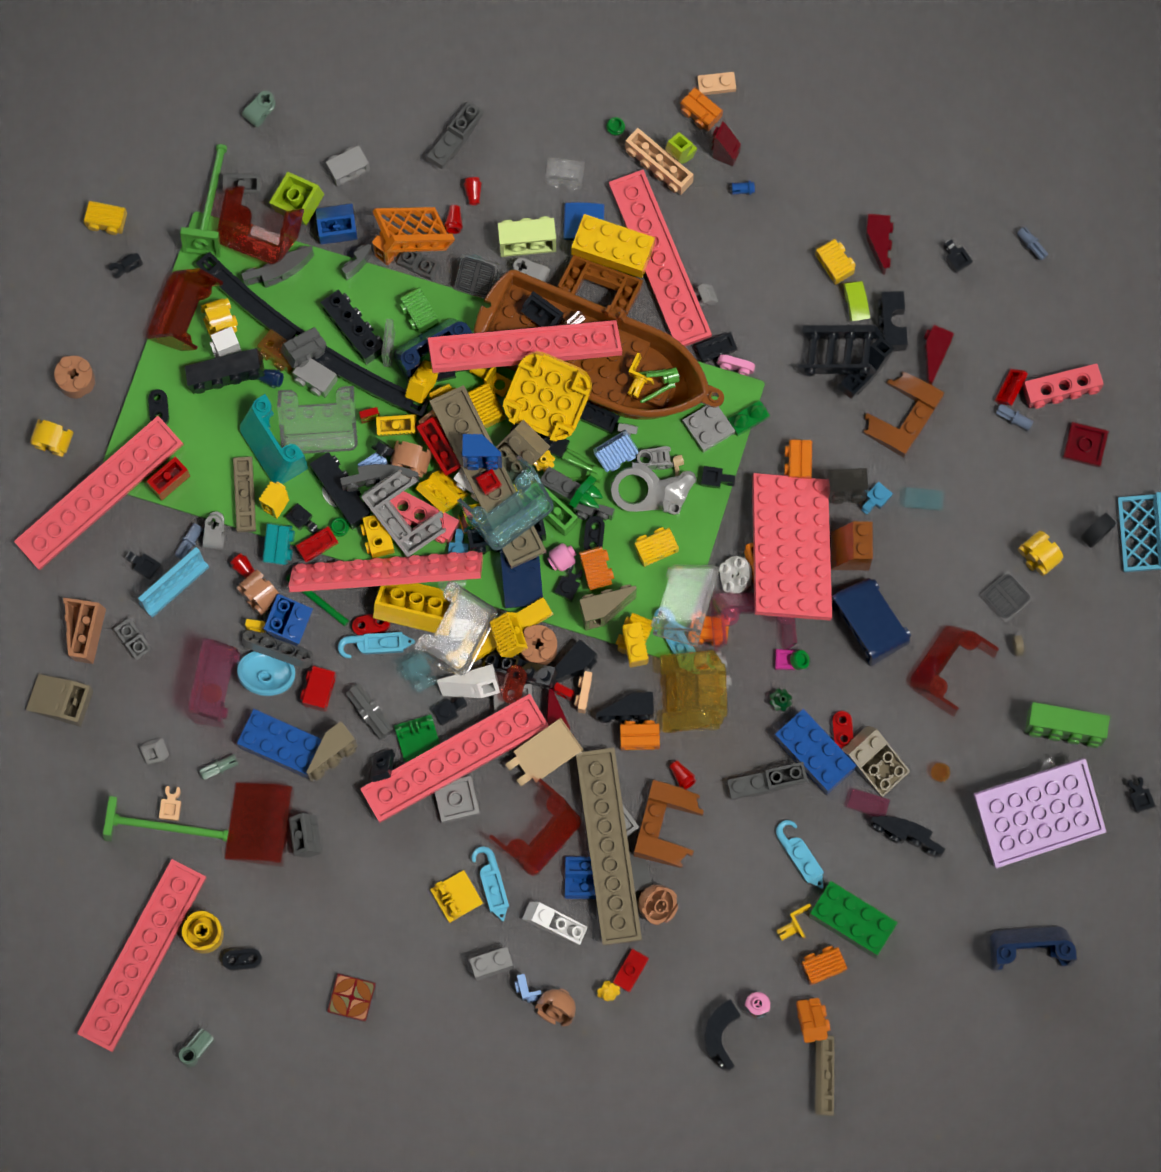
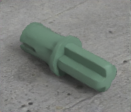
(218, 767)

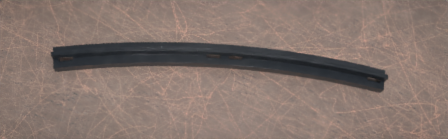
(330, 359)

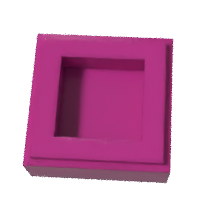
(783, 660)

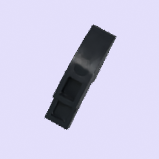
(536, 673)
(900, 829)

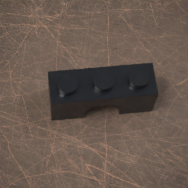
(891, 305)

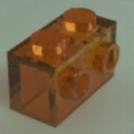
(270, 349)

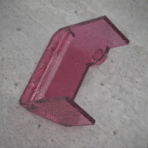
(726, 610)
(212, 682)

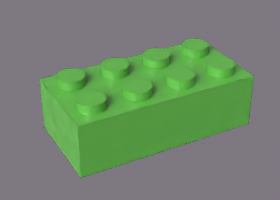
(1067, 724)

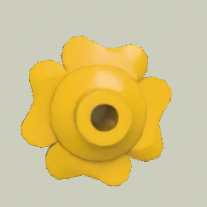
(545, 461)
(608, 991)

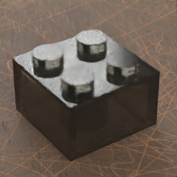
(847, 485)

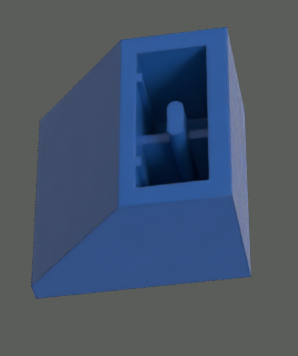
(336, 224)
(480, 453)
(287, 620)

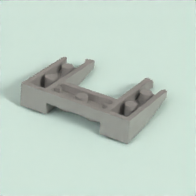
(379, 502)

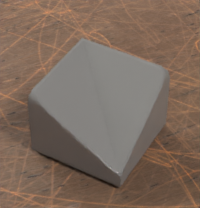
(154, 751)

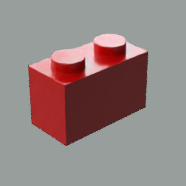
(168, 478)
(318, 688)

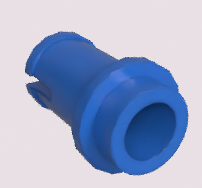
(743, 188)

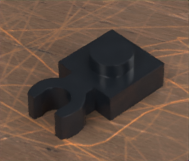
(568, 586)
(1141, 799)

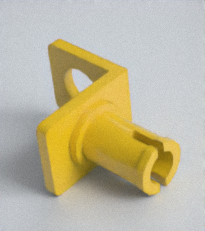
(491, 376)
(639, 379)
(794, 926)

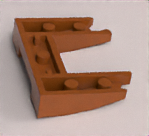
(627, 286)
(902, 439)
(648, 844)

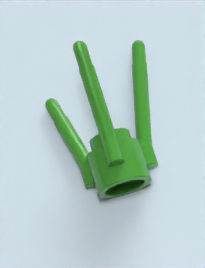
(668, 376)
(593, 469)

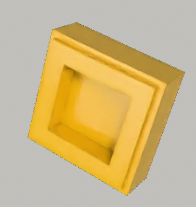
(255, 625)

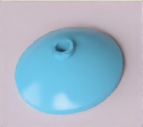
(265, 674)

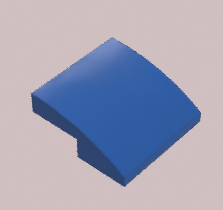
(574, 213)
(579, 878)

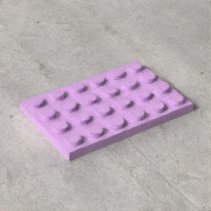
(1039, 812)

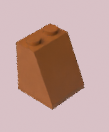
(852, 546)

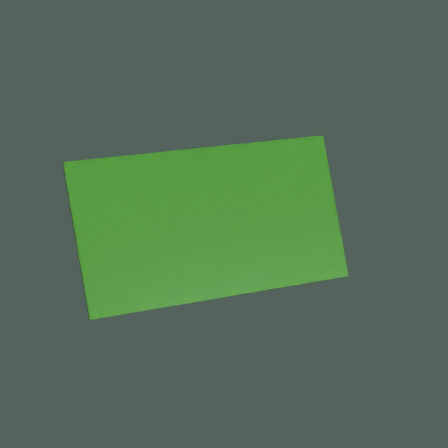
(212, 437)

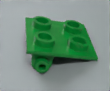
(416, 737)

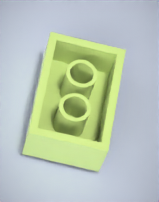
(527, 236)

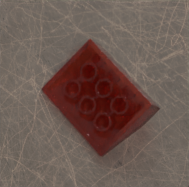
(259, 823)

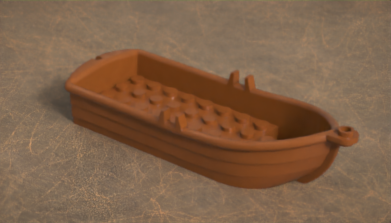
(608, 374)

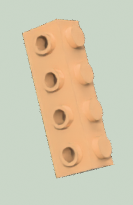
(658, 161)

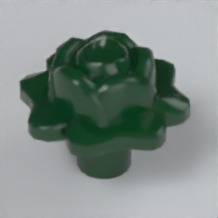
(780, 700)

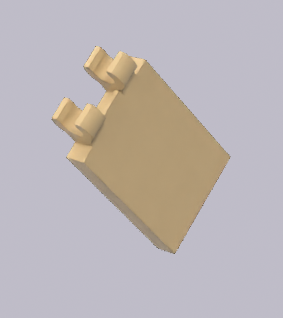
(545, 752)

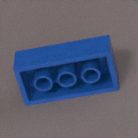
(279, 743)
(821, 756)

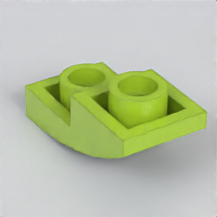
(857, 301)

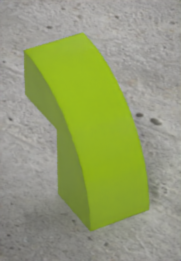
(681, 148)

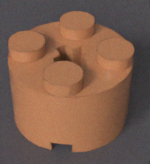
(80, 385)
(411, 457)
(258, 591)
(548, 648)

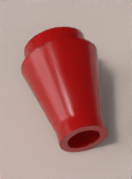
(473, 190)
(454, 221)
(242, 565)
(683, 776)

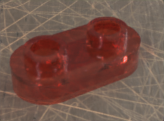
(514, 683)

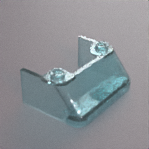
(514, 514)

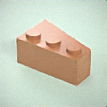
(84, 627)

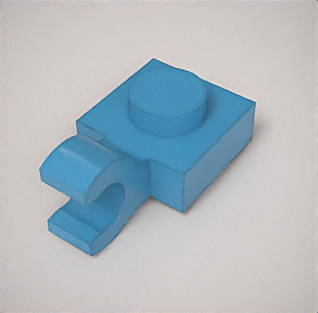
(876, 497)
(458, 546)

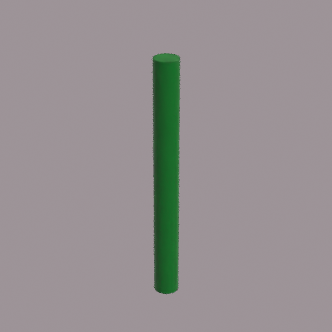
(324, 605)

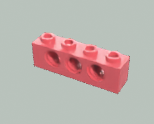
(1089, 374)
(418, 506)

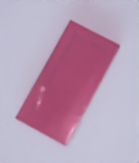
(868, 803)

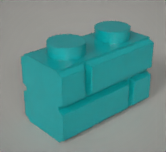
(277, 543)

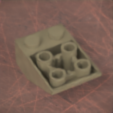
(521, 442)
(600, 609)
(60, 699)
(334, 746)
(876, 760)

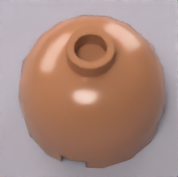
(658, 904)
(556, 1006)

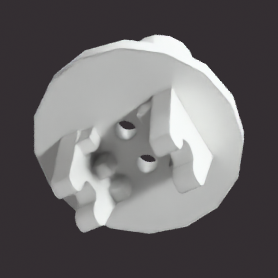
(742, 574)

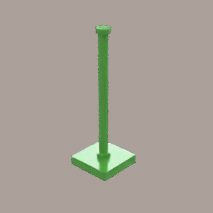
(200, 240)
(113, 819)

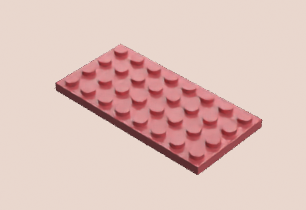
(791, 547)

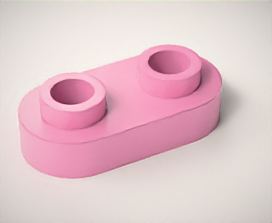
(732, 363)

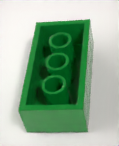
(853, 919)

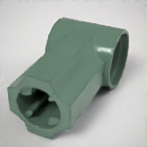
(197, 1046)

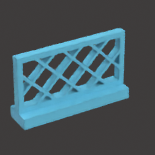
(1157, 513)
(173, 582)

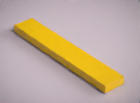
(527, 617)

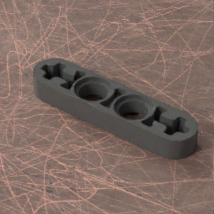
(276, 650)

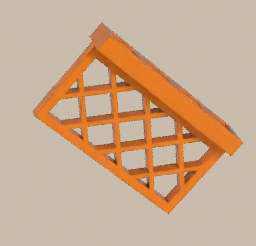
(416, 241)

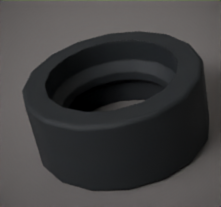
(1098, 530)

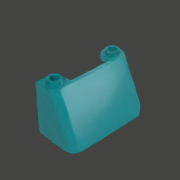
(277, 462)

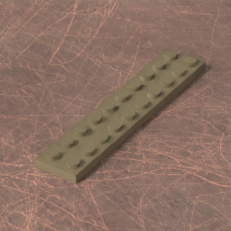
(460, 417)
(608, 847)

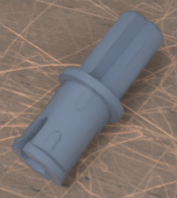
(1032, 243)
(1014, 417)
(188, 541)

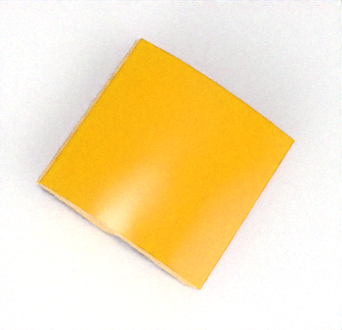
(441, 491)

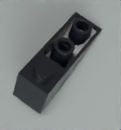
(634, 706)

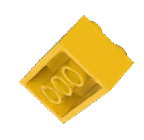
(613, 246)
(411, 606)

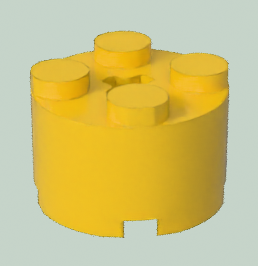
(218, 316)
(52, 437)
(1041, 553)
(193, 926)

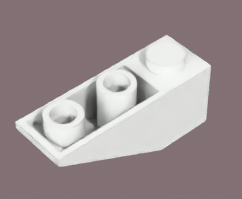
(474, 684)
(554, 922)

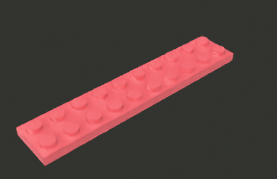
(665, 268)
(511, 346)
(98, 493)
(386, 571)
(455, 758)
(142, 955)

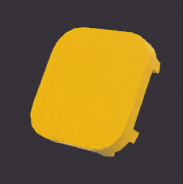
(548, 395)

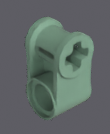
(257, 110)

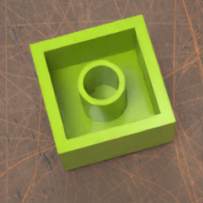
(295, 194)

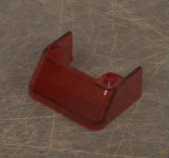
(240, 235)
(178, 306)
(926, 676)
(547, 843)

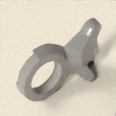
(662, 494)

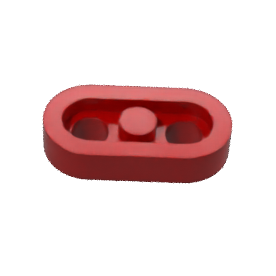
(371, 625)
(842, 729)

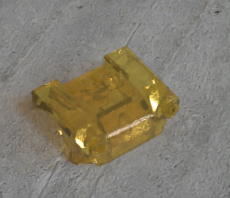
(694, 691)

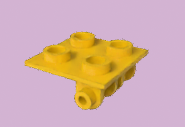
(456, 896)

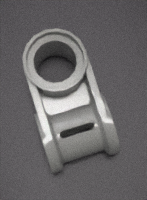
(532, 269)
(656, 458)
(214, 534)

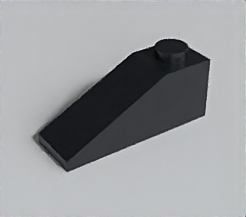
(576, 662)

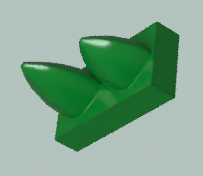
(749, 418)
(586, 493)

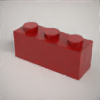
(439, 445)

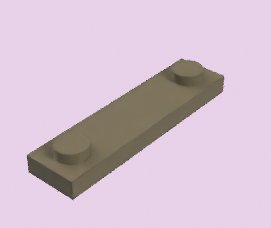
(244, 494)
(825, 1077)

